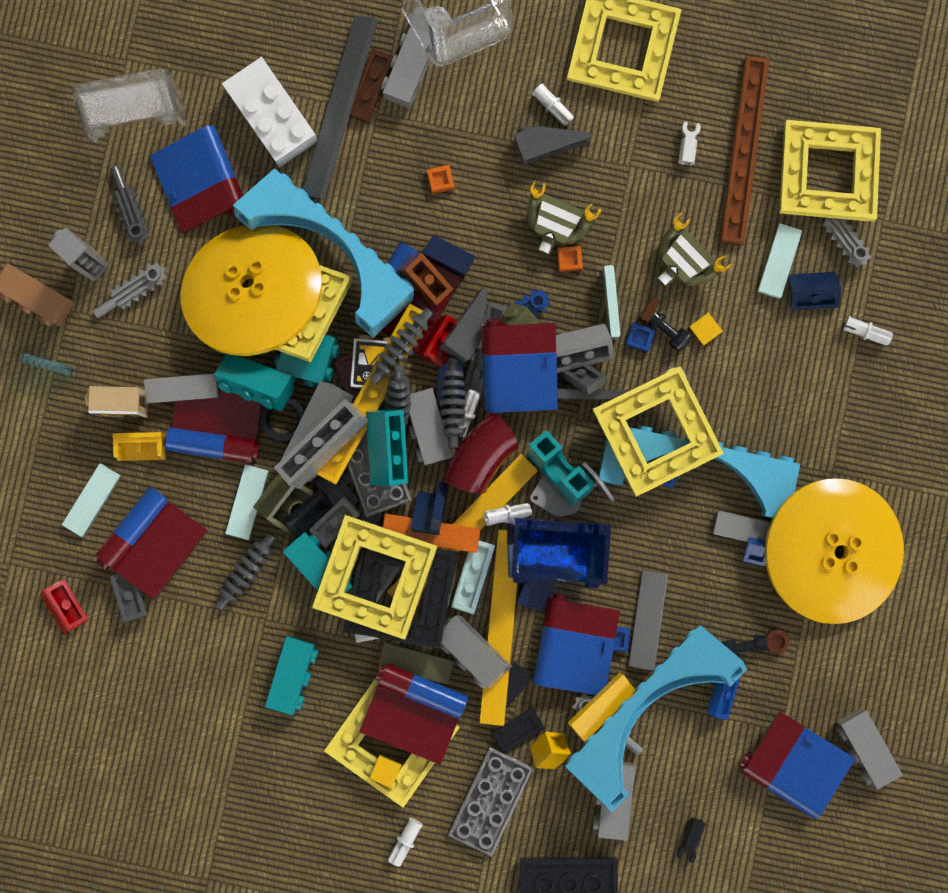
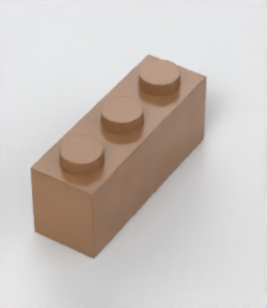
(34, 296)

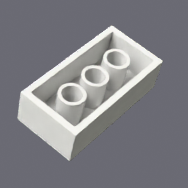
(270, 112)

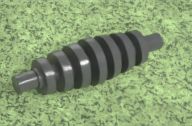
(401, 345)
(398, 393)
(453, 403)
(245, 571)

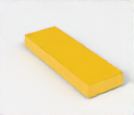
(601, 707)

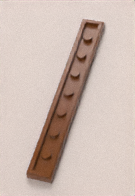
(744, 150)

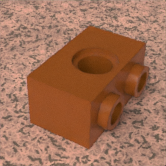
(425, 279)

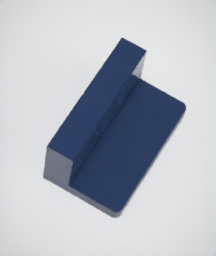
(448, 256)
(814, 291)
(429, 510)
(536, 593)

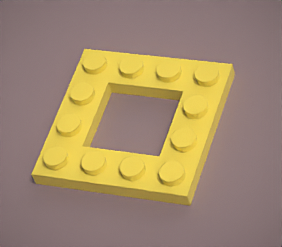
(641, 84)
(861, 140)
(309, 339)
(676, 389)
(357, 534)
(347, 751)

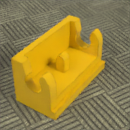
(139, 446)

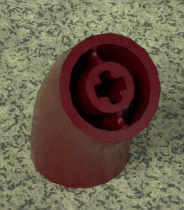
(481, 455)

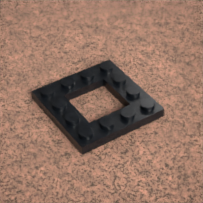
(431, 626)

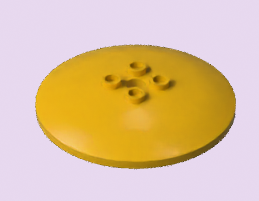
(267, 312)
(804, 543)

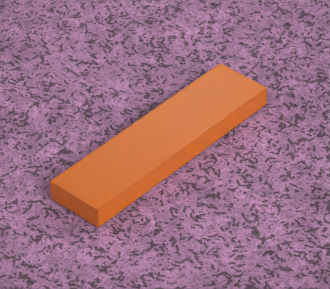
(450, 535)

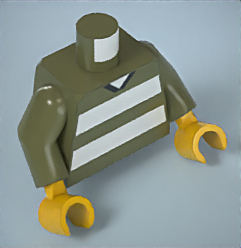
(556, 221)
(686, 258)

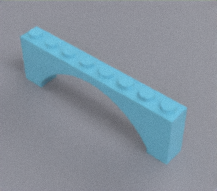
(281, 203)
(767, 477)
(696, 661)

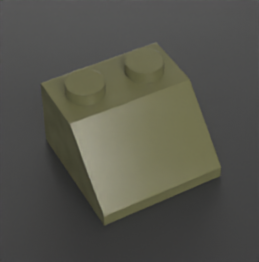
(280, 501)

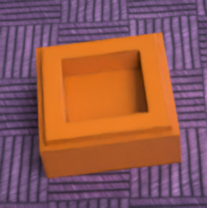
(440, 179)
(569, 259)

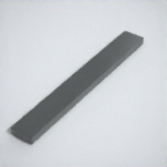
(339, 107)

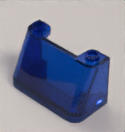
(558, 551)

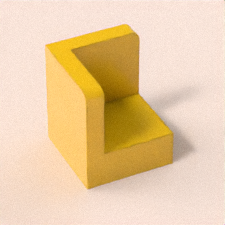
(550, 750)

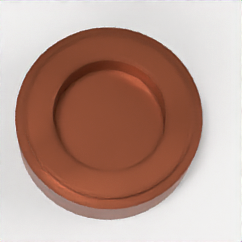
(777, 641)

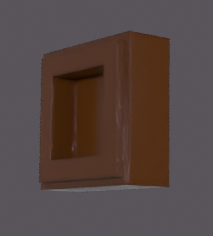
(649, 310)

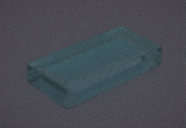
(46, 364)

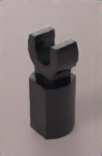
(692, 838)

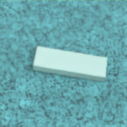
(779, 261)
(611, 302)
(248, 493)
(91, 500)
(473, 578)

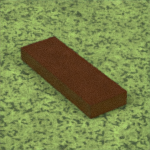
(370, 85)

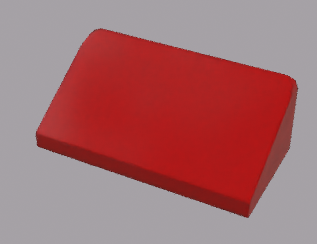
(430, 349)
(63, 606)

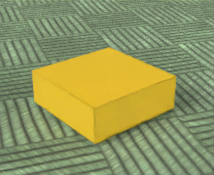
(705, 329)
(385, 771)

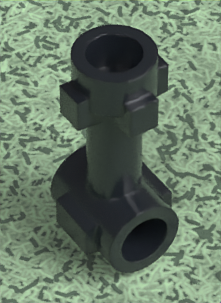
(679, 339)
(758, 643)

